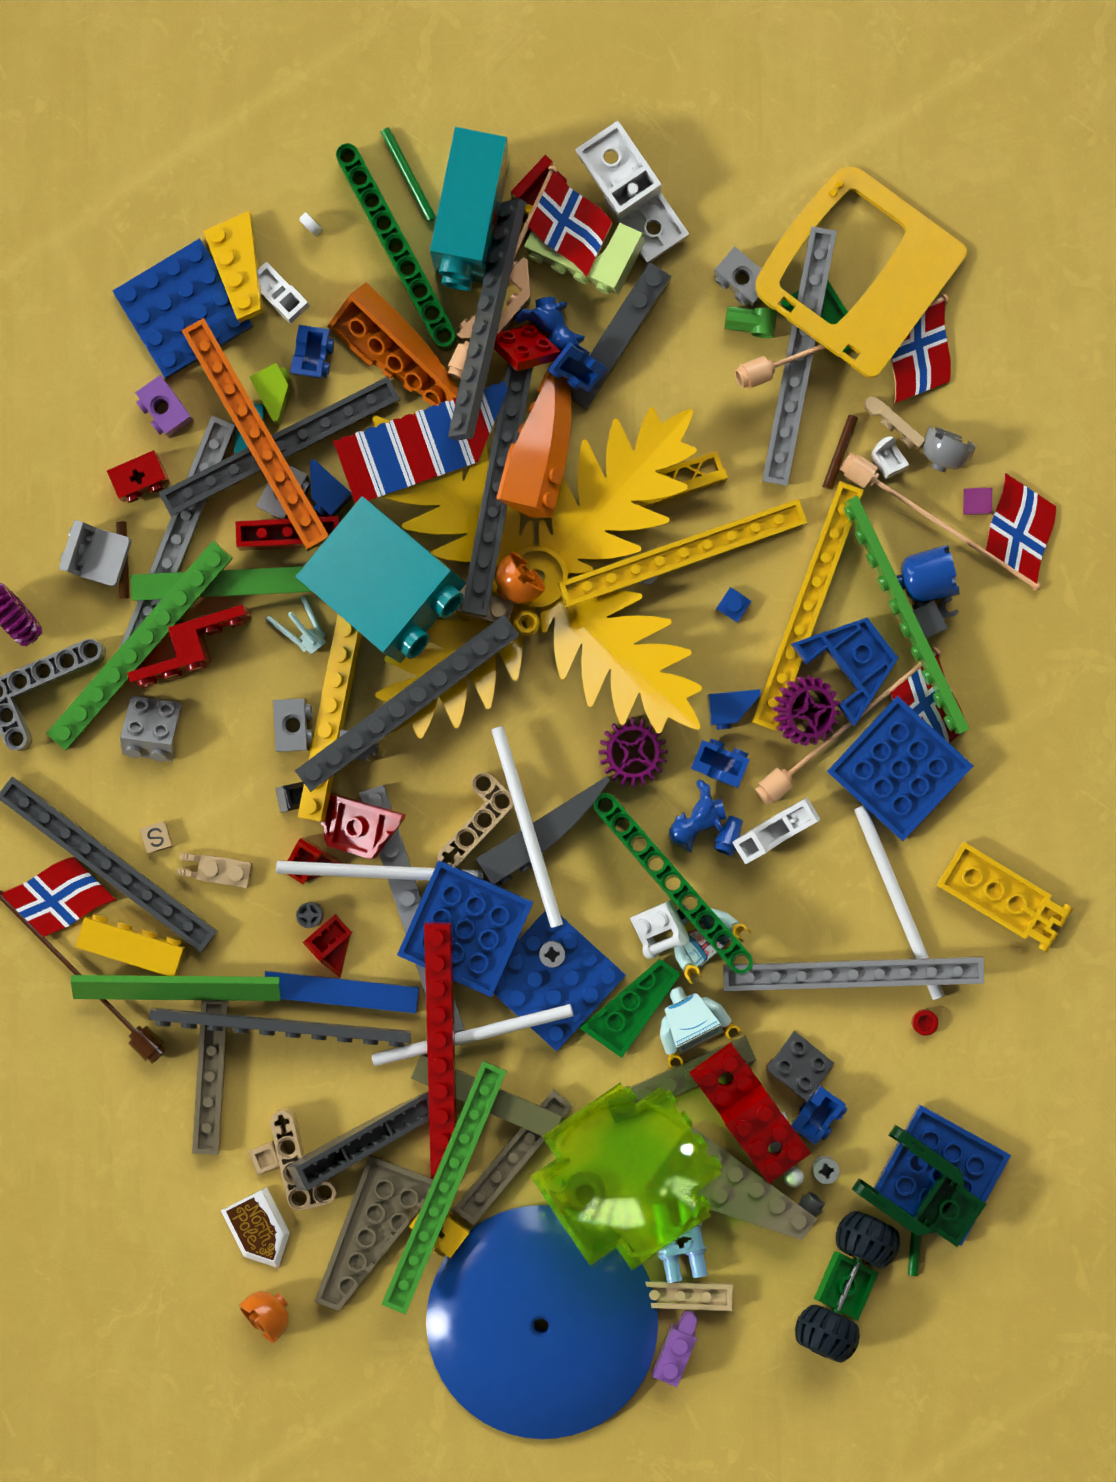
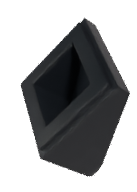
(289, 796)

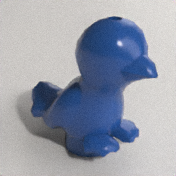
(550, 318)
(703, 817)

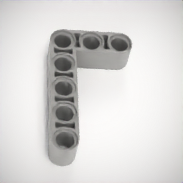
(35, 681)

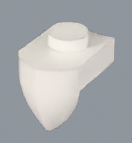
(888, 457)

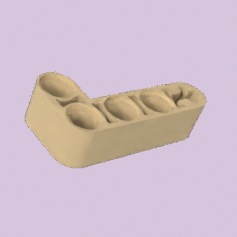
(472, 824)
(285, 1158)

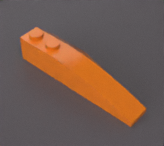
(389, 342)
(540, 453)

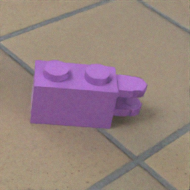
(676, 1349)

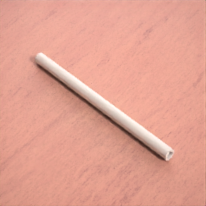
(527, 827)
(360, 871)
(894, 891)
(478, 1033)

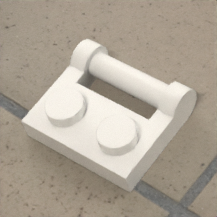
(655, 922)

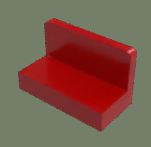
(531, 184)

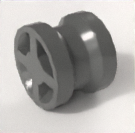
(305, 915)

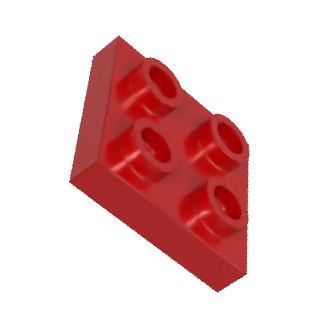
(525, 347)

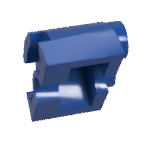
(312, 352)
(578, 367)
(720, 763)
(818, 1114)

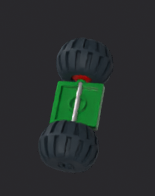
(847, 1286)

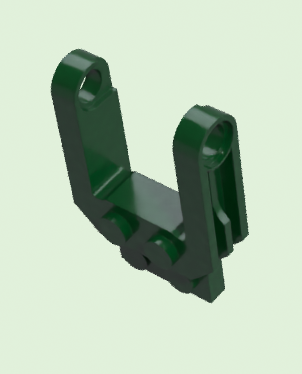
(946, 1206)

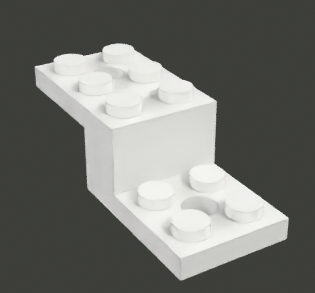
(632, 190)

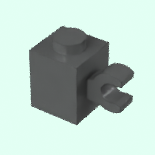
(931, 617)

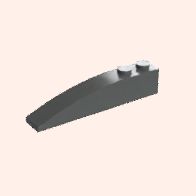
(625, 327)
(513, 854)
(359, 1143)

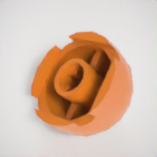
(517, 581)
(266, 1313)

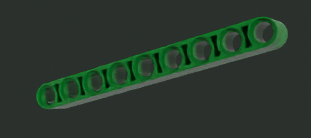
(390, 236)
(664, 874)

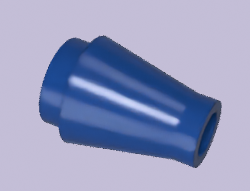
(729, 833)

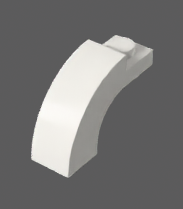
(280, 294)
(775, 830)

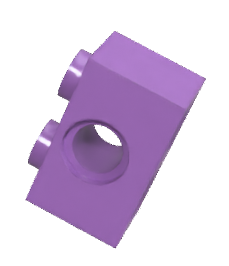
(155, 393)

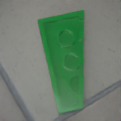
(629, 1011)

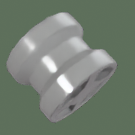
(554, 951)
(823, 1165)

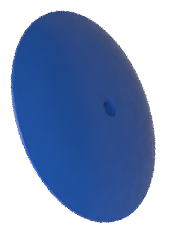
(526, 1377)

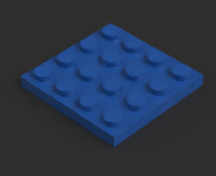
(174, 297)
(900, 768)
(483, 922)
(579, 980)
(909, 1178)

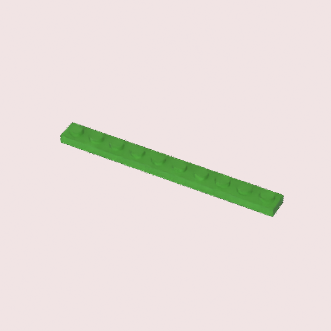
(909, 625)
(139, 645)
(444, 1187)

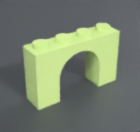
(609, 268)

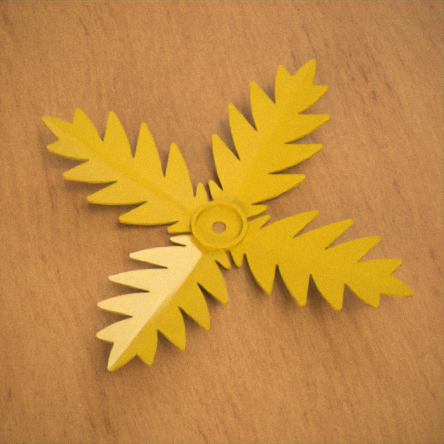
(576, 535)

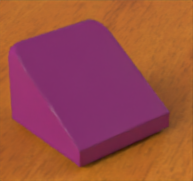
(977, 501)

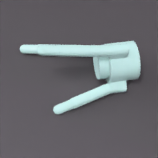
(311, 639)

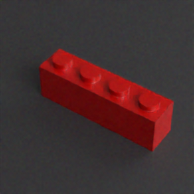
(274, 533)

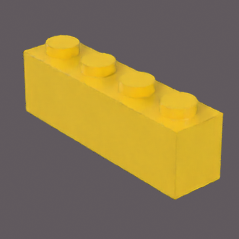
(130, 946)

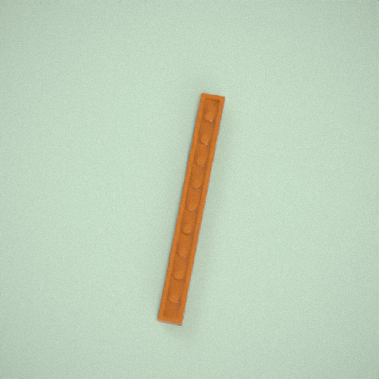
(255, 434)

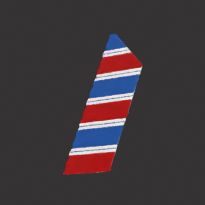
(414, 447)

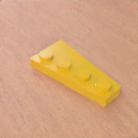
(237, 264)

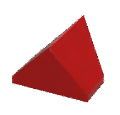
(308, 852)
(330, 944)

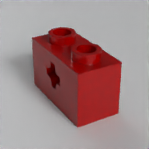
(124, 475)

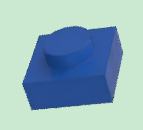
(733, 605)

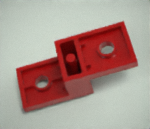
(190, 646)
(750, 1113)

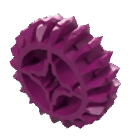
(17, 618)
(813, 728)
(652, 765)

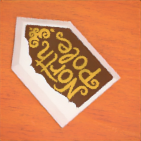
(258, 1227)

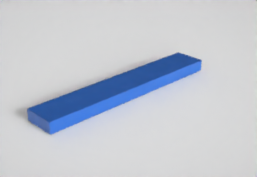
(347, 992)

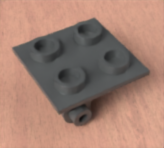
(800, 1066)

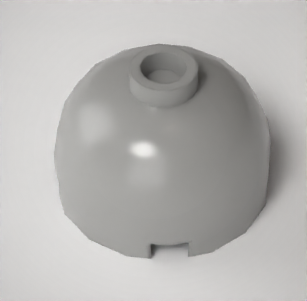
(946, 449)

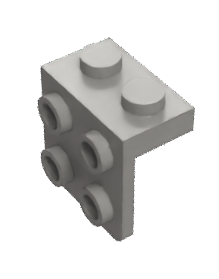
(95, 554)
(150, 728)

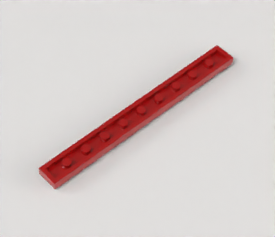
(440, 1038)

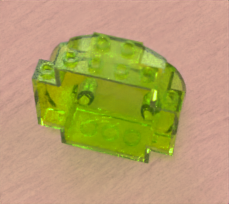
(627, 1176)

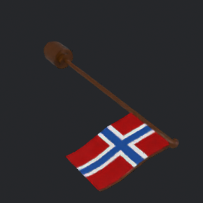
(57, 901)

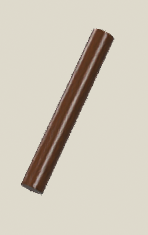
(840, 452)
(124, 579)

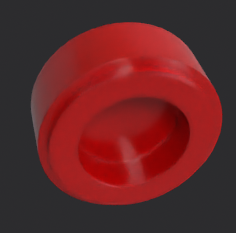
(924, 1022)

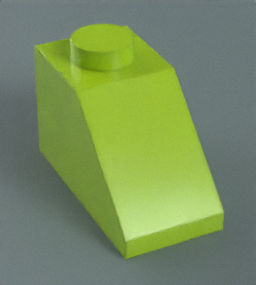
(273, 390)

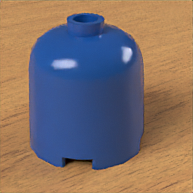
(929, 575)

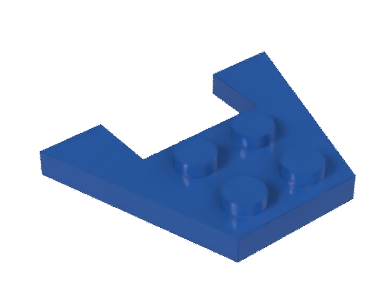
(859, 654)

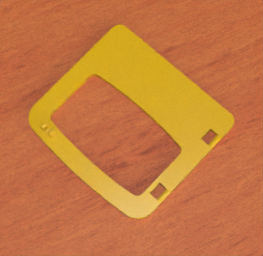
(896, 297)

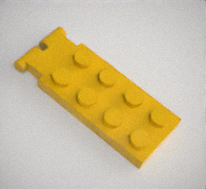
(1003, 896)

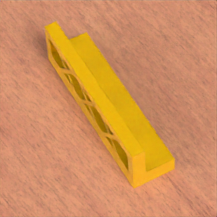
(695, 483)

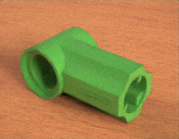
(758, 322)

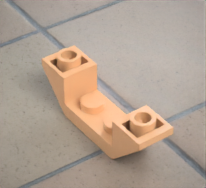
(518, 279)

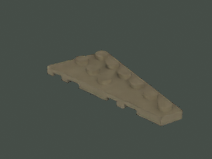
(752, 1199)
(378, 1214)

